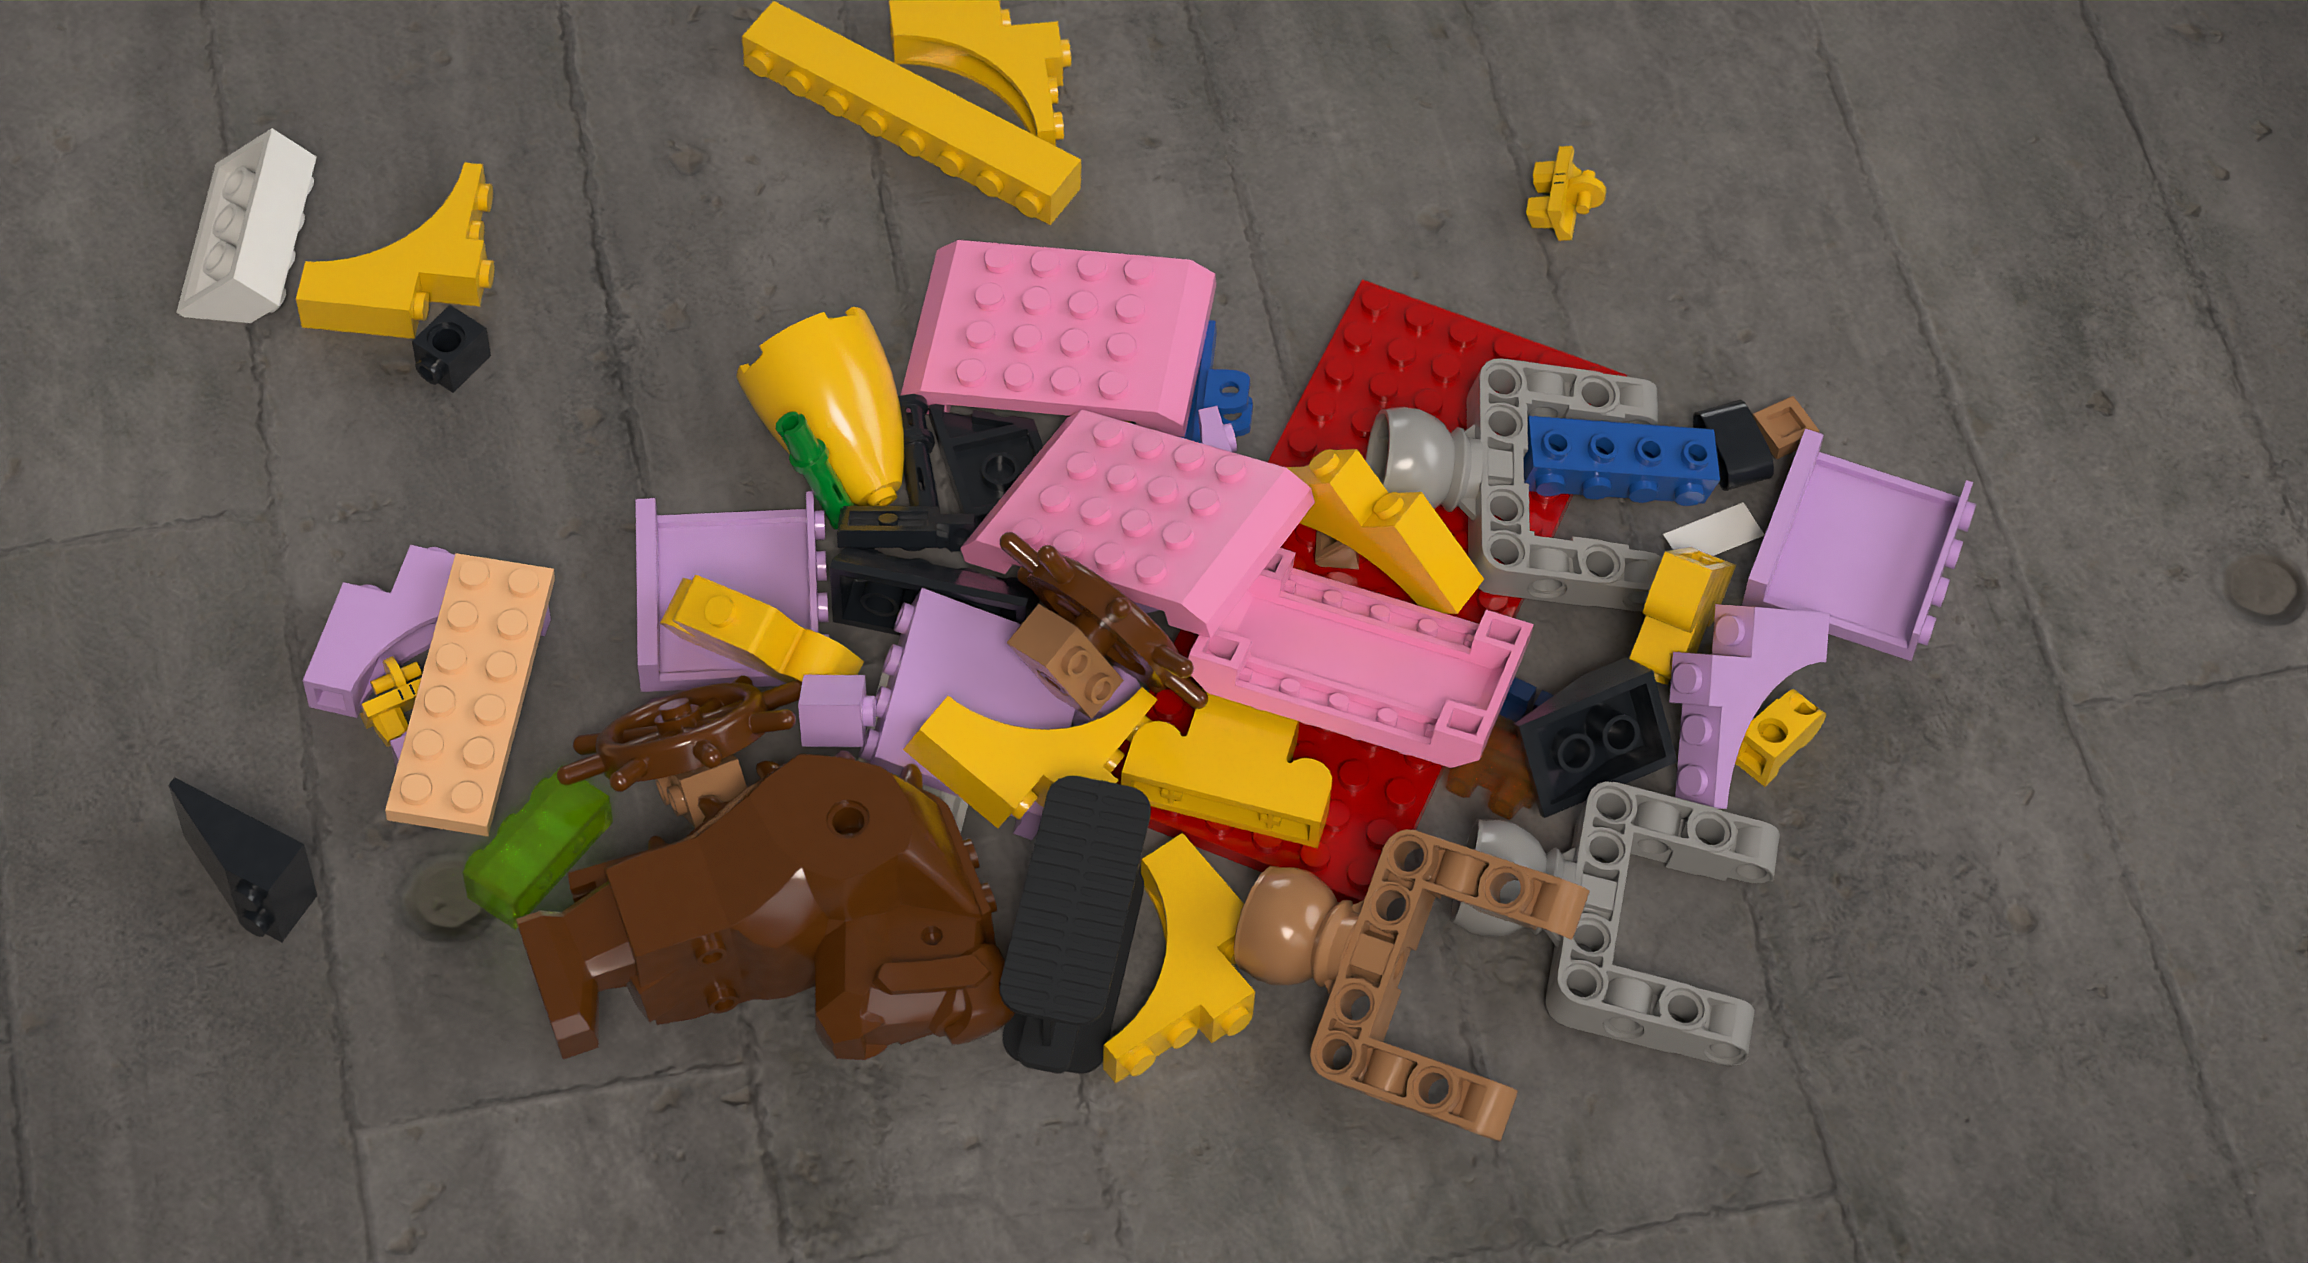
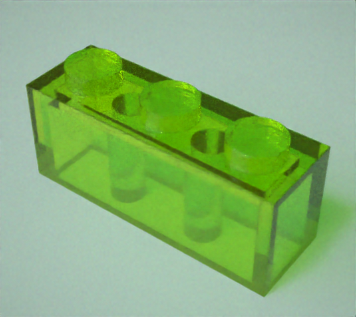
(536, 848)

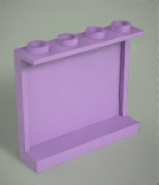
(1859, 550)
(750, 552)
(963, 655)

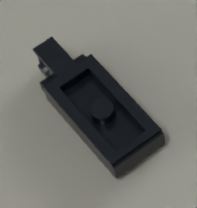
(903, 527)

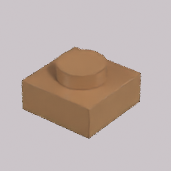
(1784, 426)

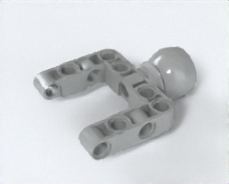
(1486, 479)
(1619, 999)

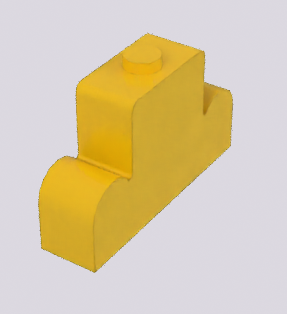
(1680, 607)
(753, 633)
(1233, 772)

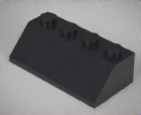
(873, 586)

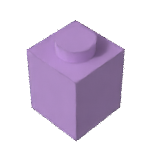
(835, 710)

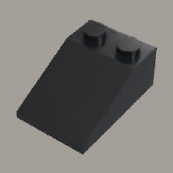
(1595, 732)
(252, 864)

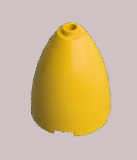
(846, 392)

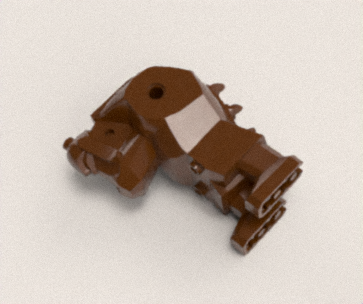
(793, 885)

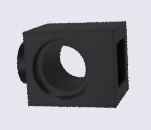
(451, 349)

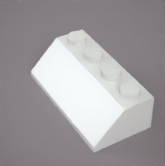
(248, 231)

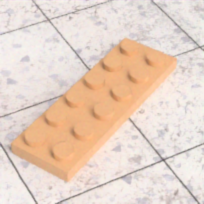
(470, 695)

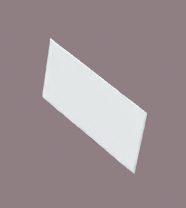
(1717, 532)

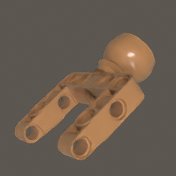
(1300, 932)

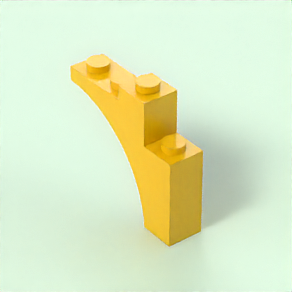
(978, 42)
(393, 286)
(1389, 529)
(1010, 767)
(1197, 976)

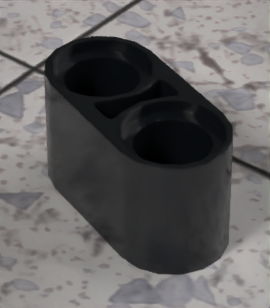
(1739, 444)

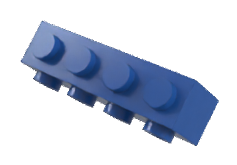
(1620, 460)

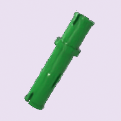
(810, 458)

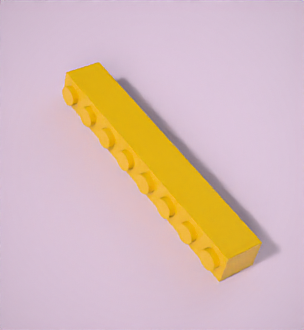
(912, 113)

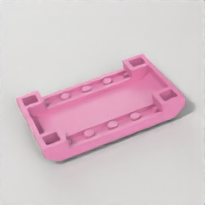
(1062, 333)
(1149, 515)
(1363, 663)

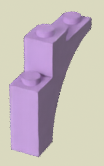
(376, 625)
(1726, 688)

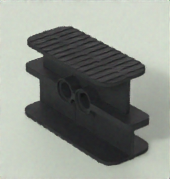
(1075, 925)

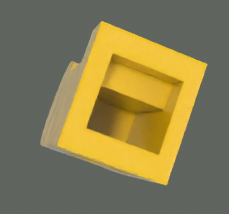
(1778, 735)

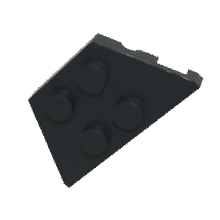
(983, 455)

